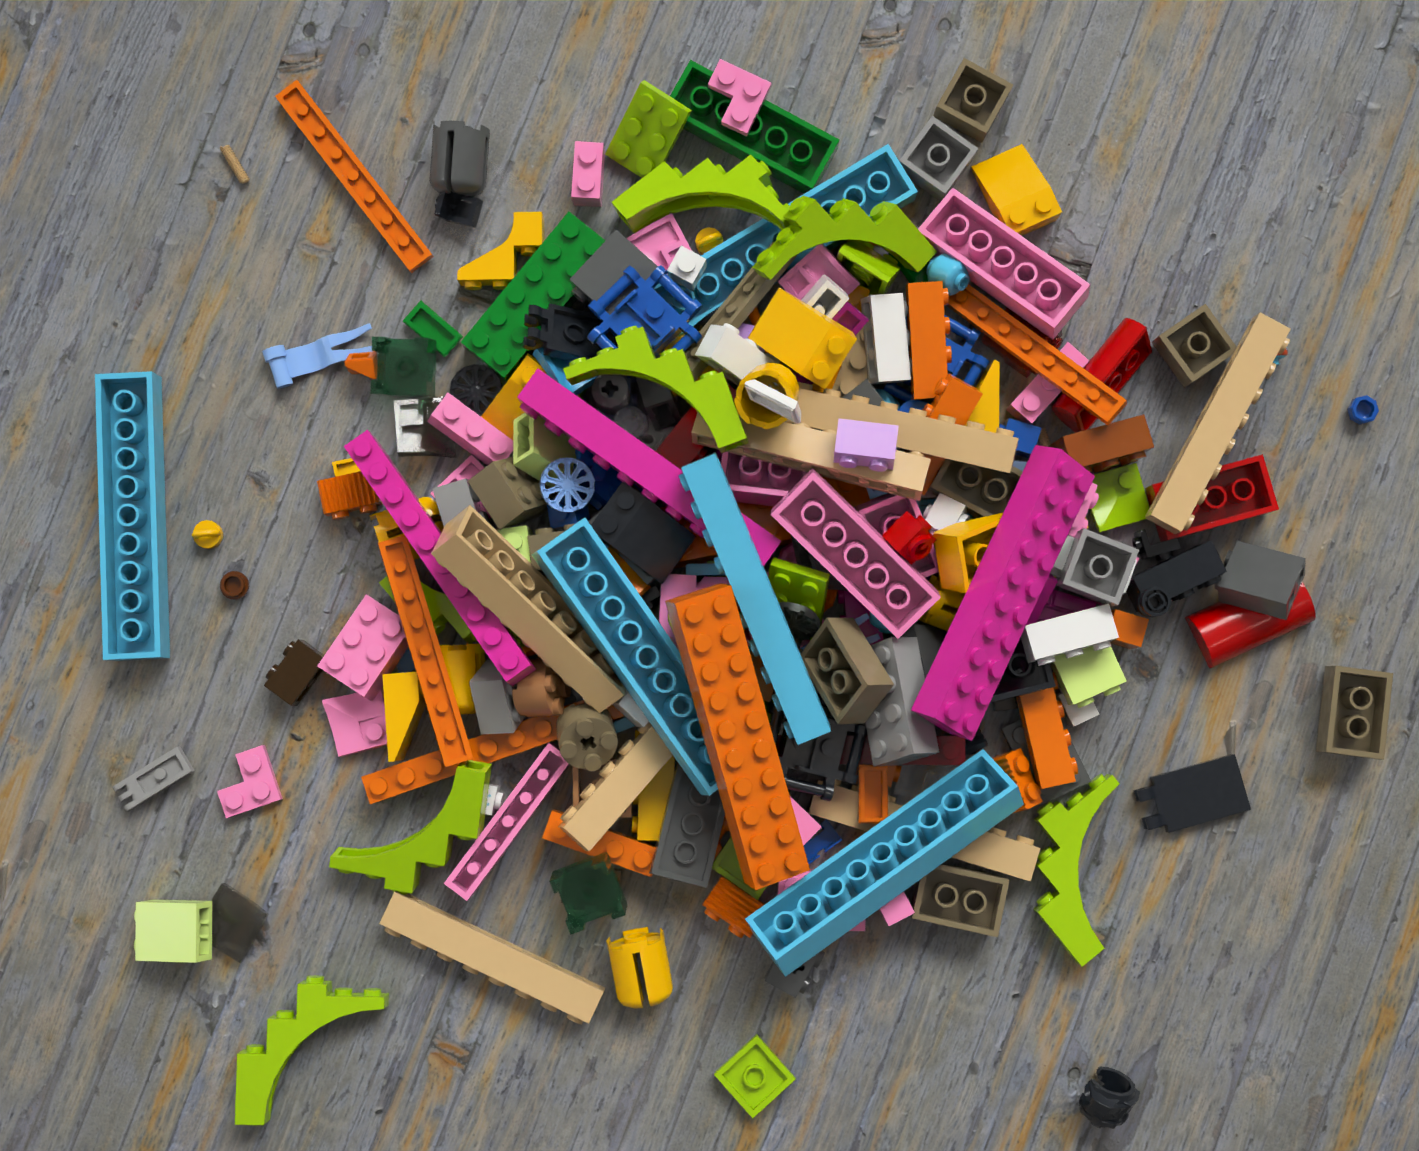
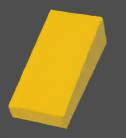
(344, 467)

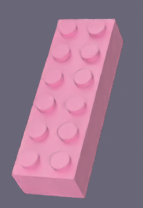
(1005, 263)
(855, 553)

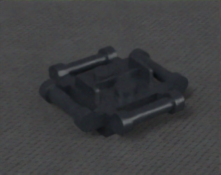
(819, 755)

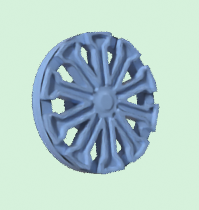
(567, 484)

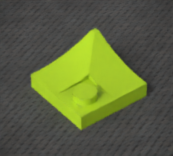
(1120, 498)

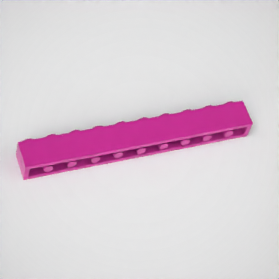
(423, 536)

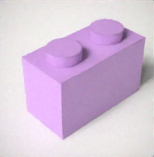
(865, 444)

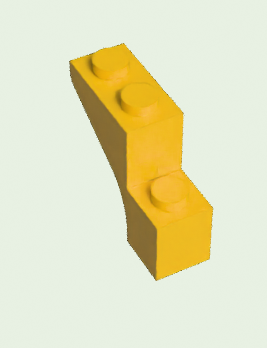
(500, 264)

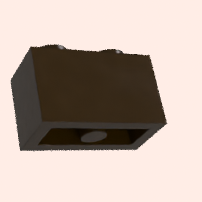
(295, 673)

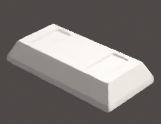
(773, 400)

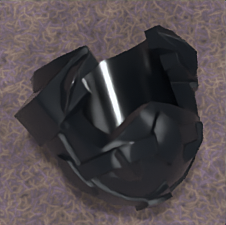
(1109, 1103)

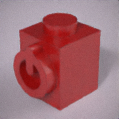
(910, 537)

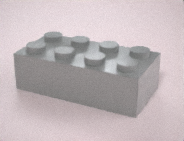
(894, 730)

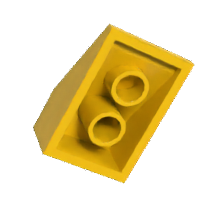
(1017, 191)
(802, 338)
(506, 405)
(987, 408)
(961, 550)
(403, 711)

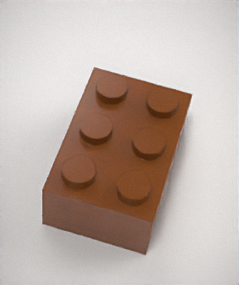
(1108, 444)

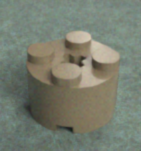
(586, 736)

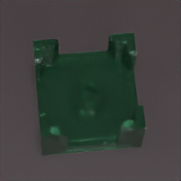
(404, 367)
(589, 891)

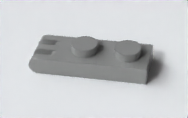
(154, 778)

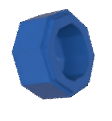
(1363, 409)

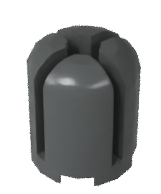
(459, 158)

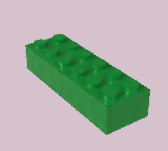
(785, 143)
(541, 281)

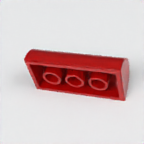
(1112, 365)
(1229, 631)

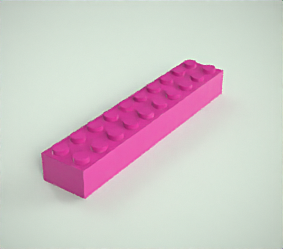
(623, 452)
(1003, 592)

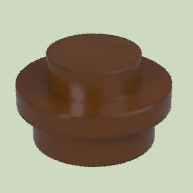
(234, 585)

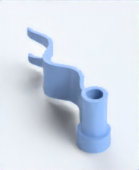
(310, 357)

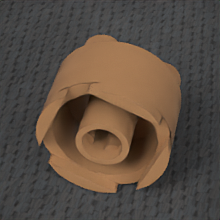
(541, 692)

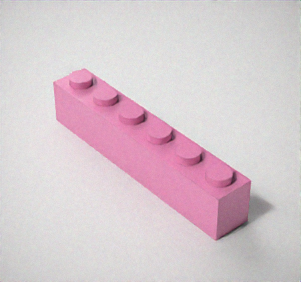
(507, 822)

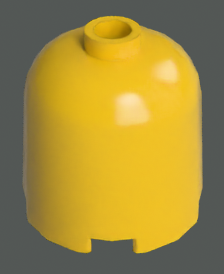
(767, 374)

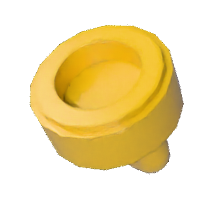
(708, 239)
(207, 534)

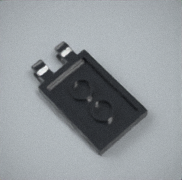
(562, 332)
(1195, 794)

